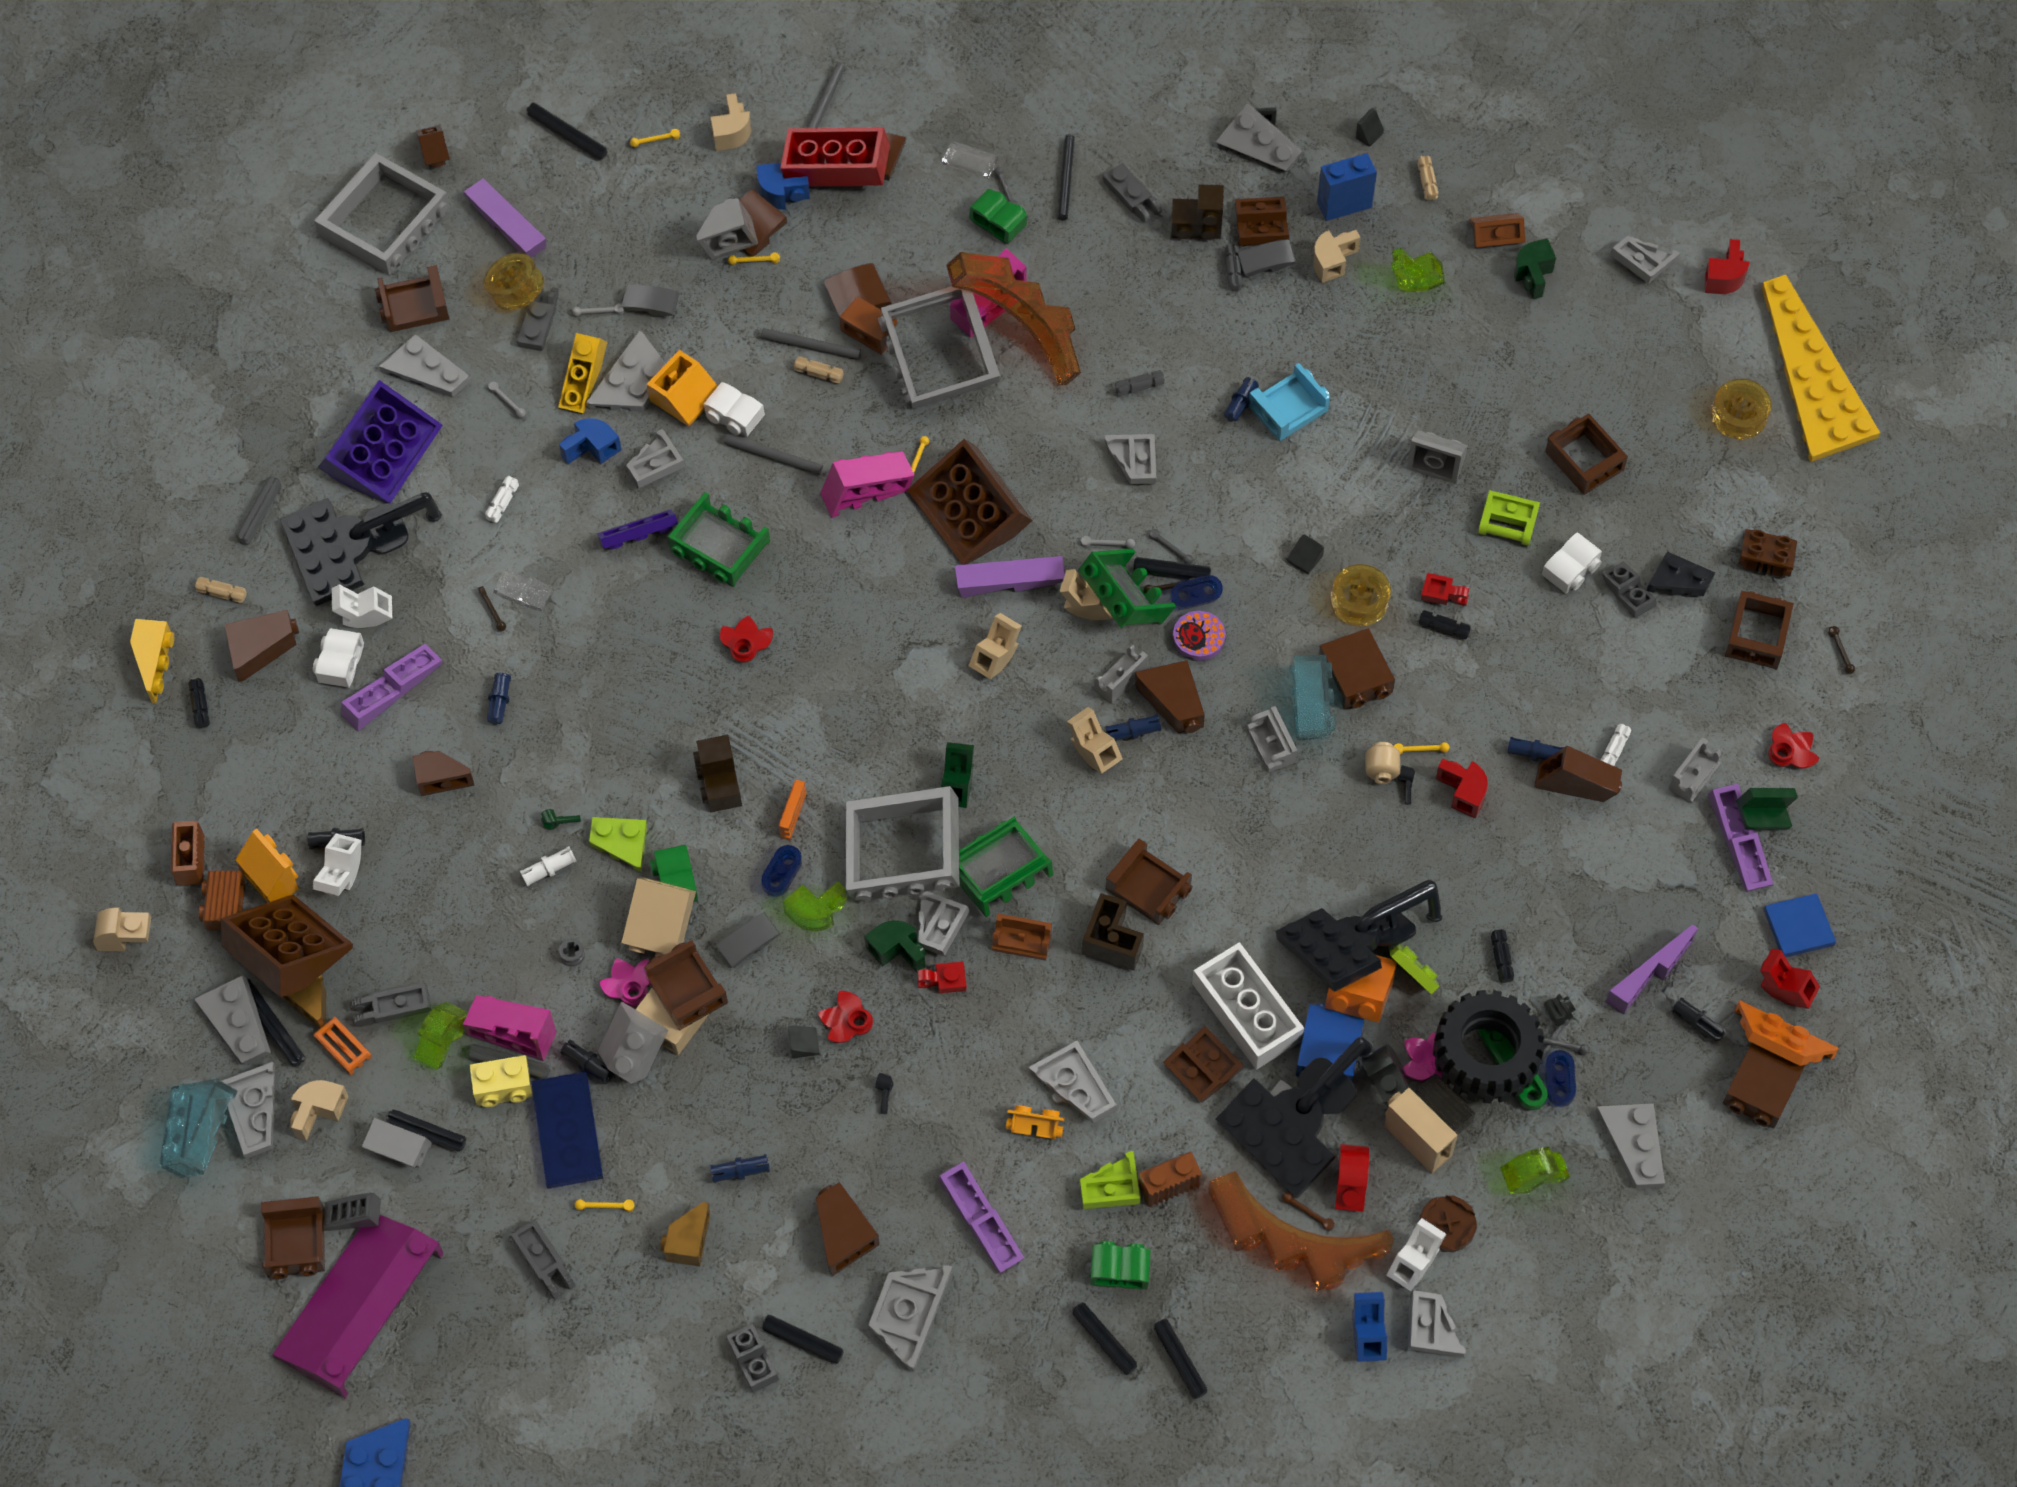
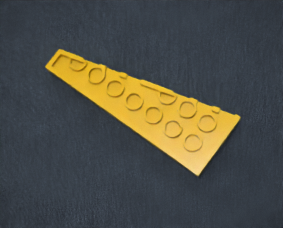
(1823, 395)

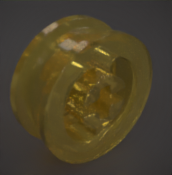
(519, 288)
(1728, 402)
(1357, 608)

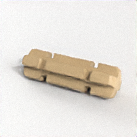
(1427, 178)
(818, 369)
(220, 589)

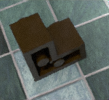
(1199, 217)
(716, 767)
(1107, 937)

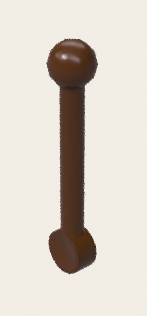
(1328, 1224)

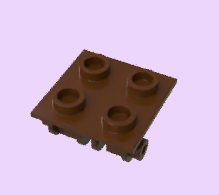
(1768, 550)

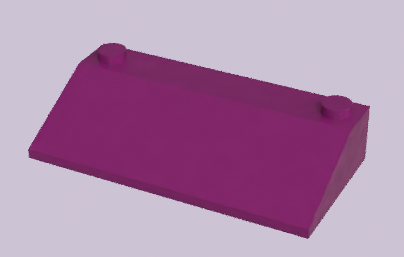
(355, 1302)

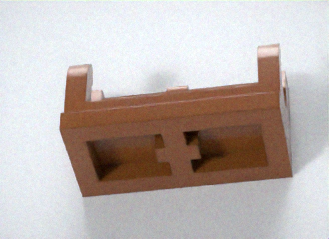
(1022, 936)

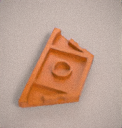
(1781, 1037)

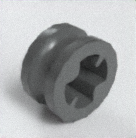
(564, 949)

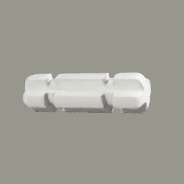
(501, 499)
(1616, 744)

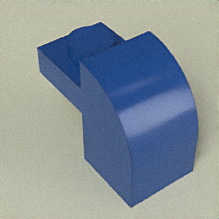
(779, 190)
(590, 436)
(1369, 1326)

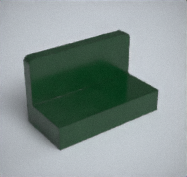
(1766, 808)

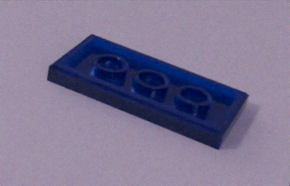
(567, 1130)

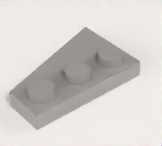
(1260, 139)
(426, 366)
(236, 1019)
(253, 1109)
(1637, 1142)

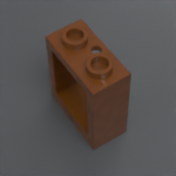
(1598, 474)
(1752, 650)

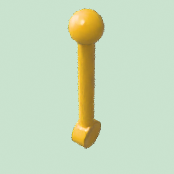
(674, 134)
(774, 258)
(924, 440)
(1443, 747)
(628, 1205)

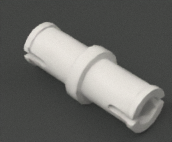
(548, 866)

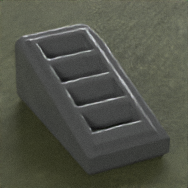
(368, 1219)

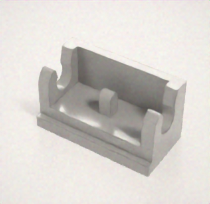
(1120, 675)
(1272, 739)
(1695, 771)
(396, 1143)

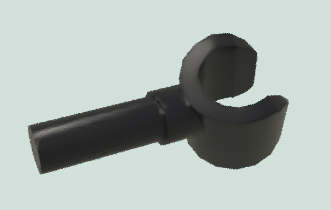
(1407, 775)
(884, 1083)

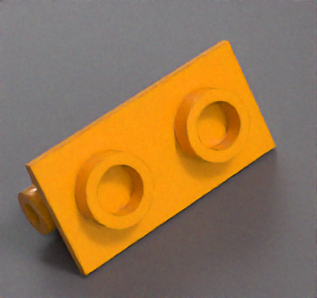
(1046, 1122)

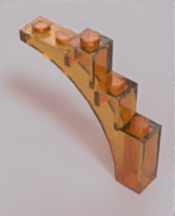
(1023, 300)
(1287, 1246)

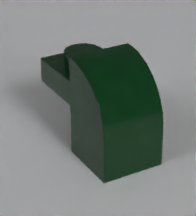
(1532, 263)
(959, 770)
(895, 938)

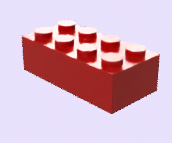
(836, 156)

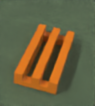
(792, 809)
(356, 1061)

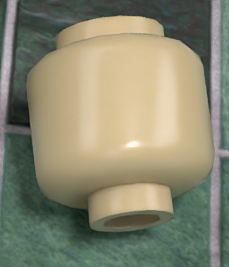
(1382, 762)

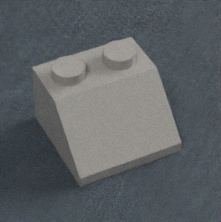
(727, 229)
(1436, 456)
(631, 1044)

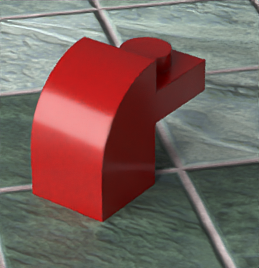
(1727, 274)
(1470, 785)
(1787, 983)
(1352, 1177)

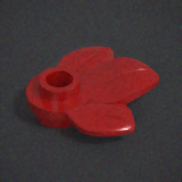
(745, 637)
(1795, 747)
(842, 1018)

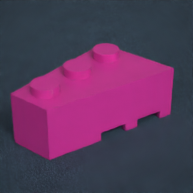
(988, 310)
(865, 478)
(511, 1026)

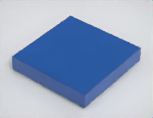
(1799, 925)

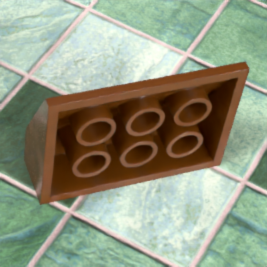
(969, 503)
(283, 943)

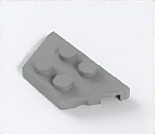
(627, 380)
(908, 1311)

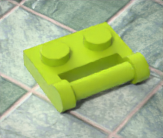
(1509, 510)

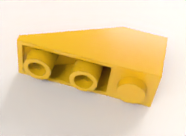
(582, 372)
(151, 646)

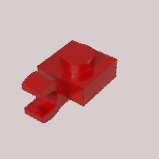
(1440, 589)
(948, 977)

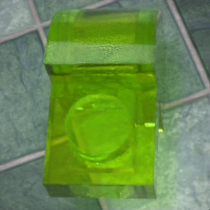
(1418, 273)
(813, 912)
(437, 1032)
(1533, 1169)

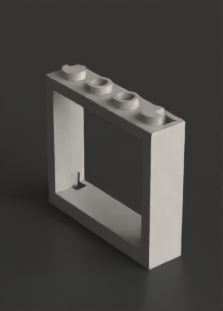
(357, 189)
(924, 302)
(896, 806)

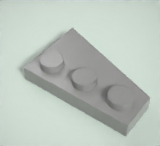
(1076, 1081)

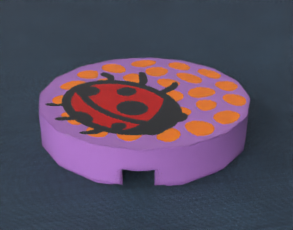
(1199, 635)

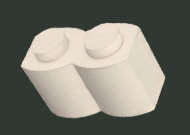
(733, 409)
(1571, 563)
(338, 657)

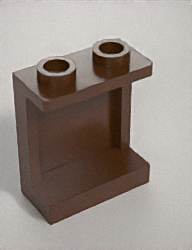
(412, 301)
(1358, 668)
(1148, 883)
(685, 985)
(1762, 1086)
(293, 1237)

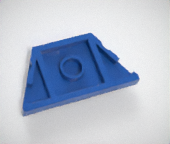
(377, 1457)

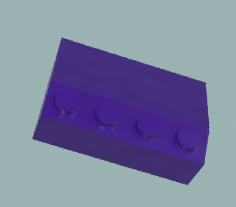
(380, 444)

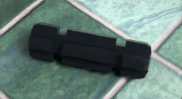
(1444, 624)
(198, 703)
(1502, 956)

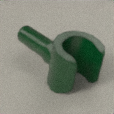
(550, 820)

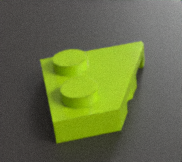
(620, 839)
(1408, 960)
(1111, 1185)

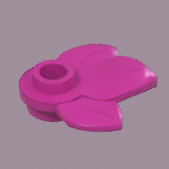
(625, 980)
(1422, 1059)

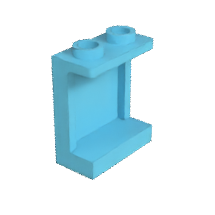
(1290, 403)

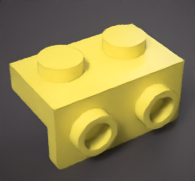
(501, 1081)

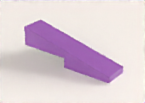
(506, 218)
(1016, 574)
(395, 682)
(1742, 843)
(1661, 964)
(980, 1217)

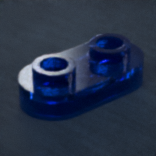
(1195, 591)
(780, 872)
(1560, 1080)

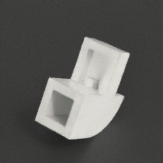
(362, 609)
(340, 865)
(1416, 1255)

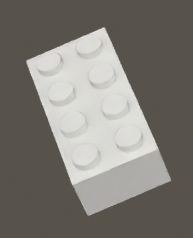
(1248, 1006)

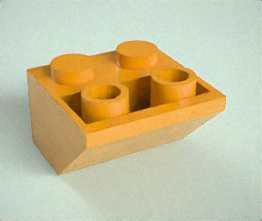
(681, 388)
(266, 868)

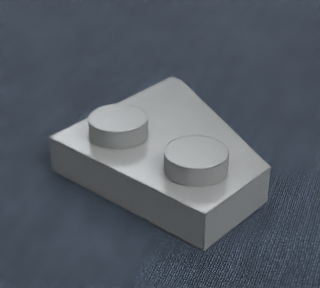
(1643, 258)
(1134, 456)
(655, 461)
(939, 922)
(1431, 1326)

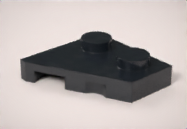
(1681, 576)

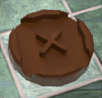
(1452, 1217)

